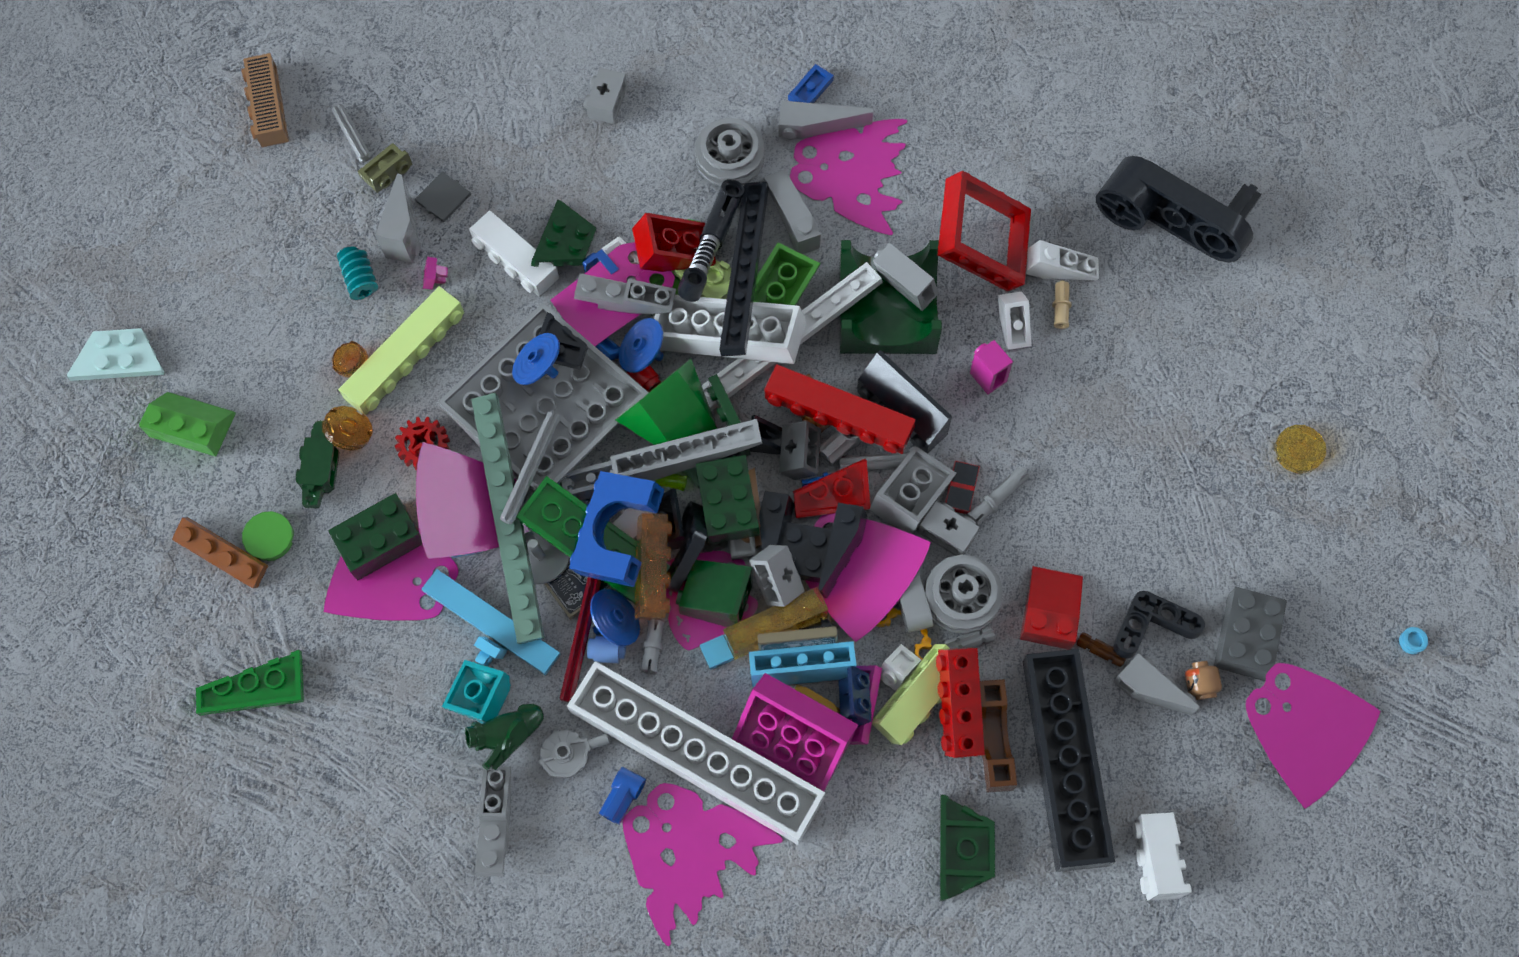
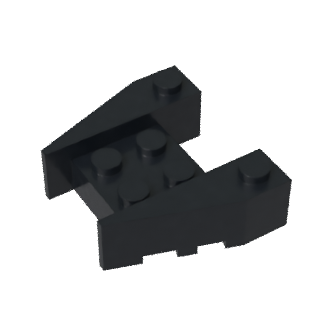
(816, 551)

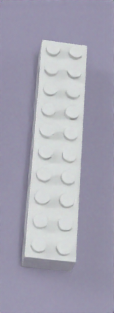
(696, 752)

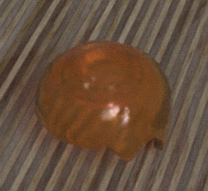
(348, 358)

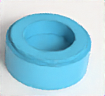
(1413, 640)

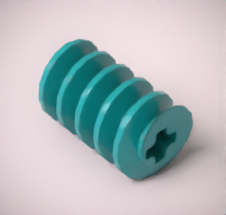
(357, 272)

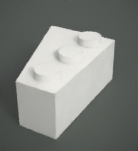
(1160, 857)

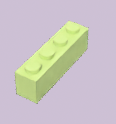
(911, 701)

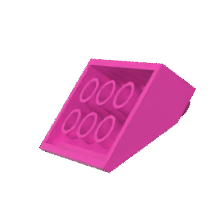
(794, 731)

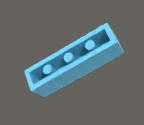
(803, 663)

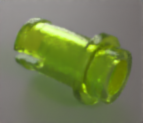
(673, 481)

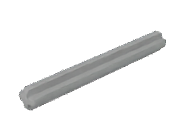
(530, 467)

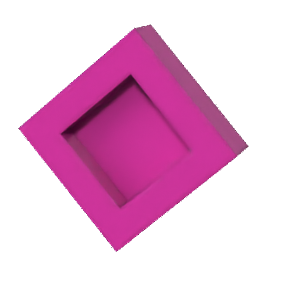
(433, 273)

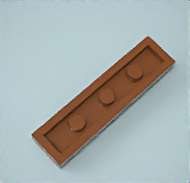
(220, 552)

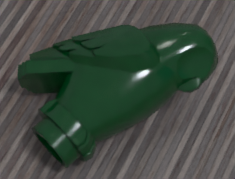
(504, 733)

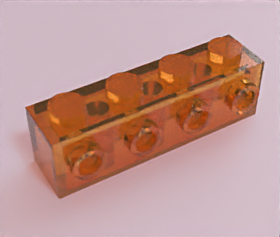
(653, 574)

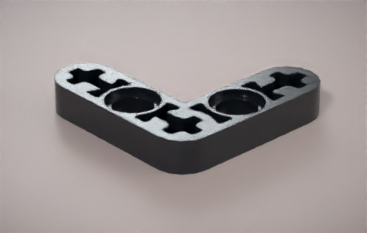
(695, 537)
(1146, 615)

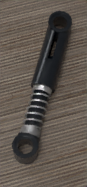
(711, 240)

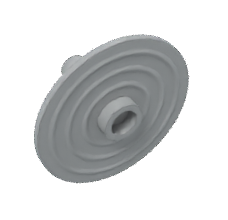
(545, 559)

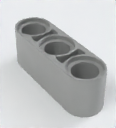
(915, 607)

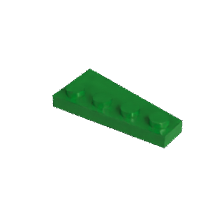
(259, 687)

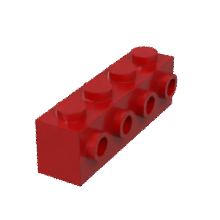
(960, 702)

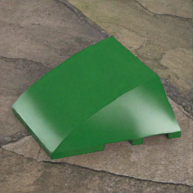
(671, 409)

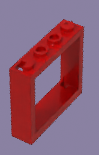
(969, 259)

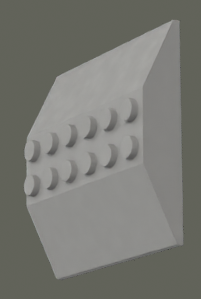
(583, 398)

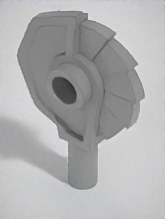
(567, 753)

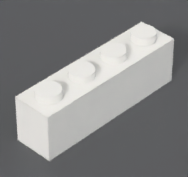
(513, 253)

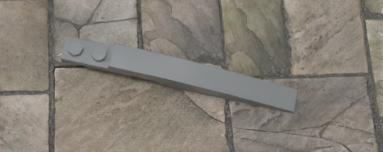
(665, 458)

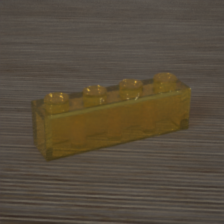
(798, 614)

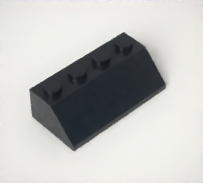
(892, 388)

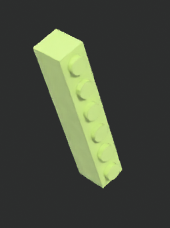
(402, 351)

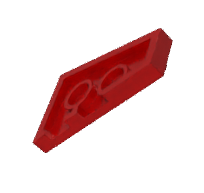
(843, 486)

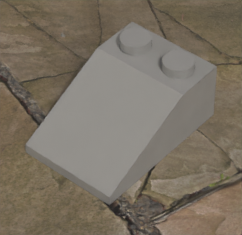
(397, 227)
(912, 490)

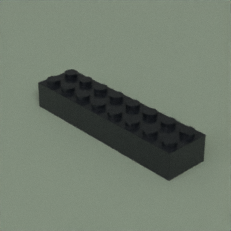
(1068, 761)

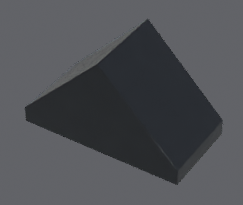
(770, 436)

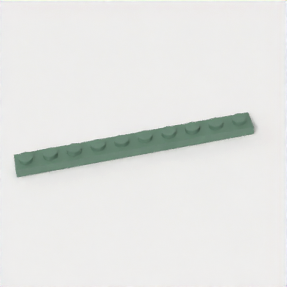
(510, 537)

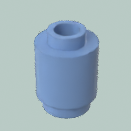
(604, 651)

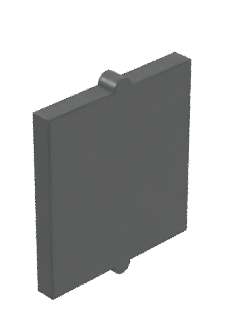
(442, 196)

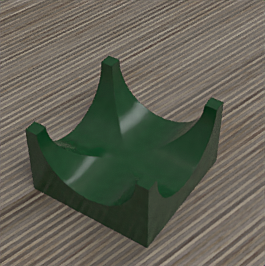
(886, 317)

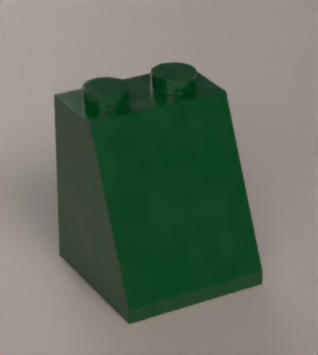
(716, 592)

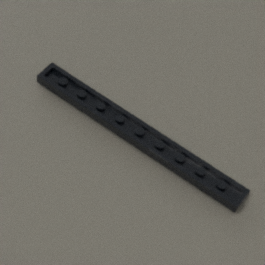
(744, 270)

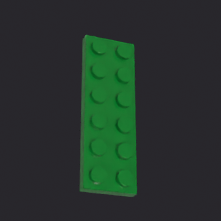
(558, 518)

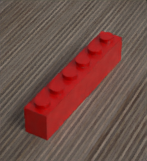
(839, 409)

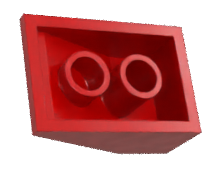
(666, 242)
(1052, 608)

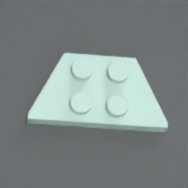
(115, 356)

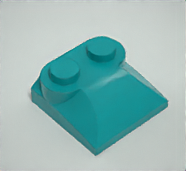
(478, 692)

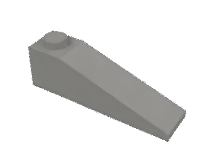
(812, 119)
(793, 212)

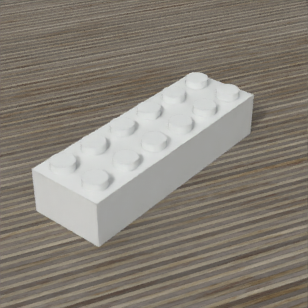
(698, 329)

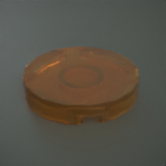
(347, 428)

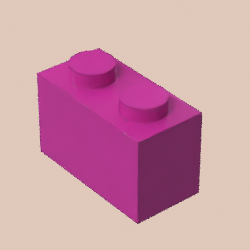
(990, 366)

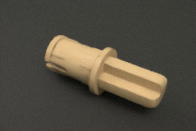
(1061, 305)

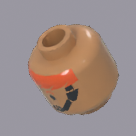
(1203, 680)

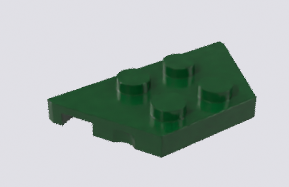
(564, 238)
(965, 848)

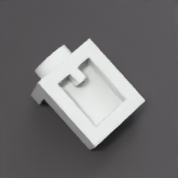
(898, 667)

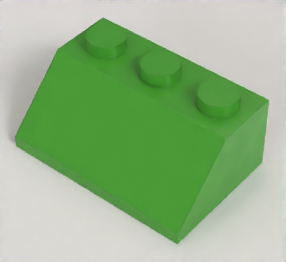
(784, 276)
(187, 423)

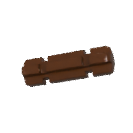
(1100, 649)

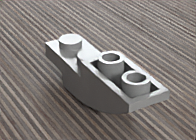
(625, 297)
(494, 822)

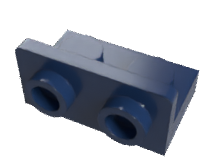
(855, 696)

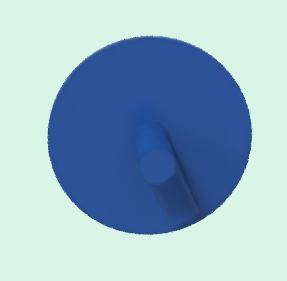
(641, 345)
(537, 359)
(614, 617)

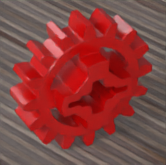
(416, 434)

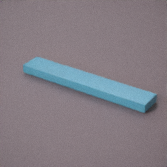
(488, 621)

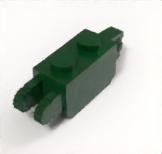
(317, 468)

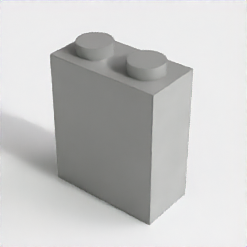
(905, 276)

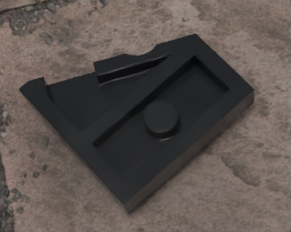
(572, 348)

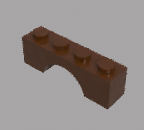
(998, 759)

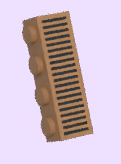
(265, 100)

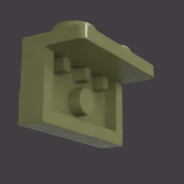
(384, 167)

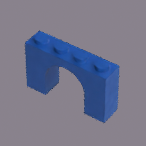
(611, 495)

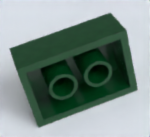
(727, 499)
(376, 536)

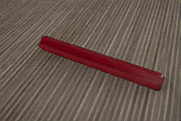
(579, 641)

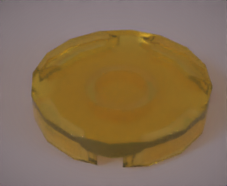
(1300, 449)

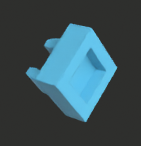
(489, 650)

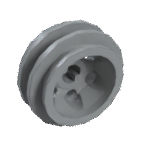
(727, 140)
(971, 572)

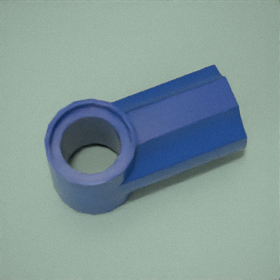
(624, 790)

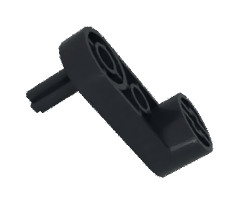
(1147, 192)

